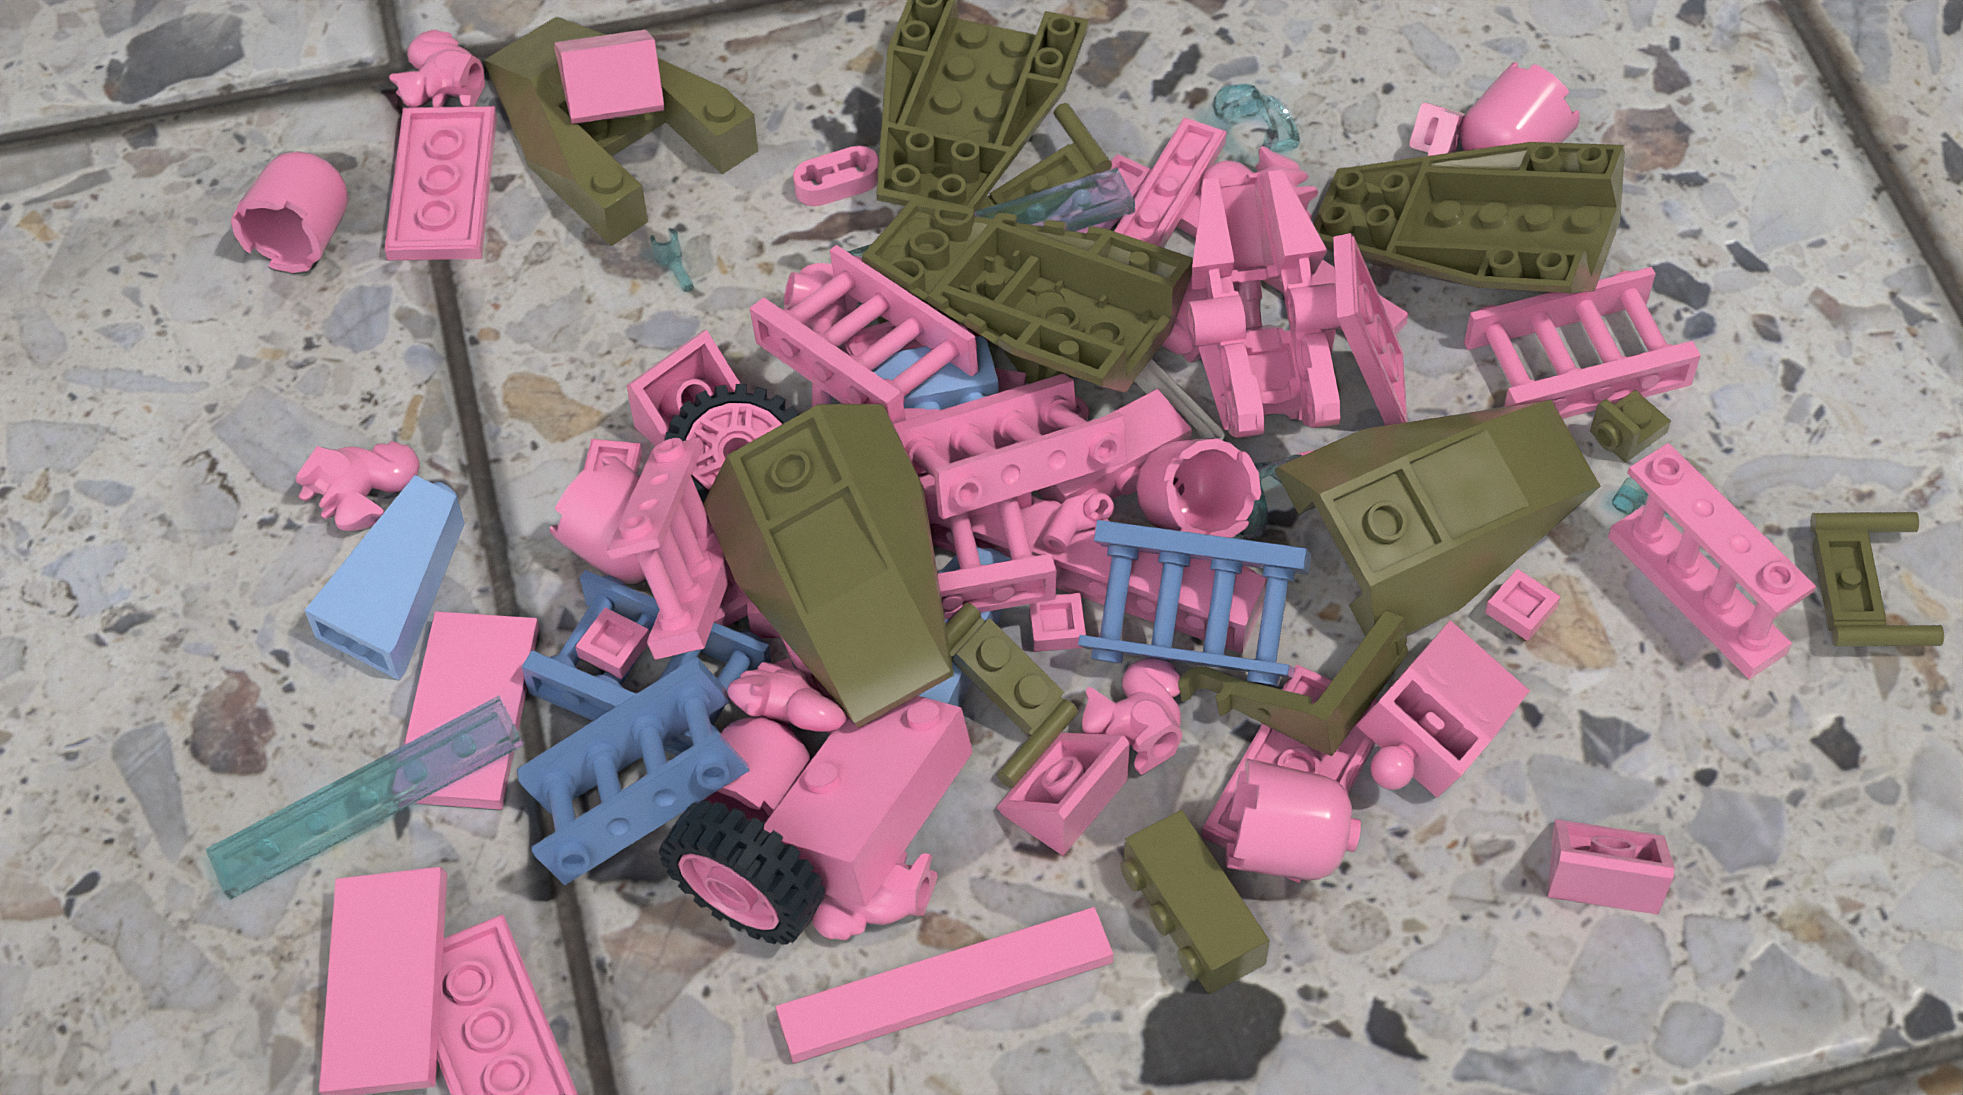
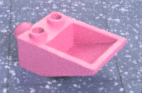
(1440, 713)

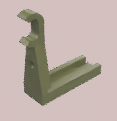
(1338, 709)

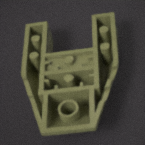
(578, 156)

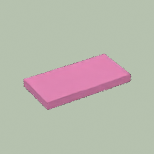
(441, 183)
(1369, 331)
(464, 667)
(1284, 751)
(384, 983)
(492, 1021)

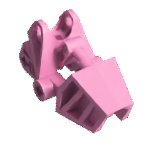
(1246, 234)

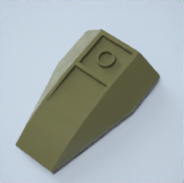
(965, 100)
(1485, 215)
(1440, 503)
(838, 553)

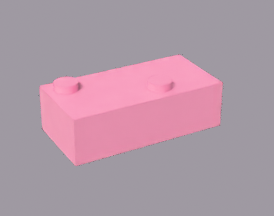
(872, 794)

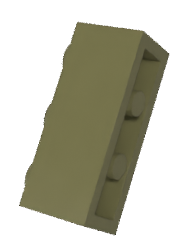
(1194, 902)

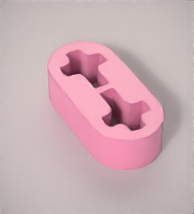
(836, 175)

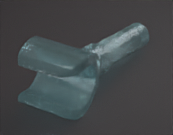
(670, 255)
(1629, 497)

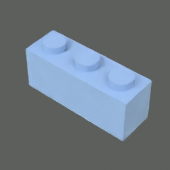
(949, 384)

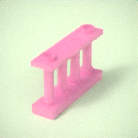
(851, 377)
(1578, 389)
(1010, 444)
(674, 548)
(1691, 581)
(996, 585)

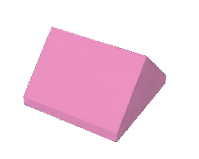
(610, 76)
(674, 381)
(1068, 787)
(1609, 867)

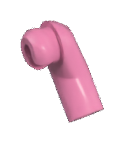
(1077, 515)

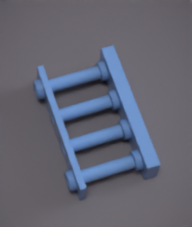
(1175, 553)
(562, 684)
(612, 743)

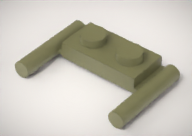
(1064, 166)
(1851, 580)
(1012, 684)

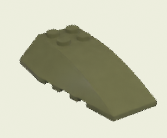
(1041, 292)

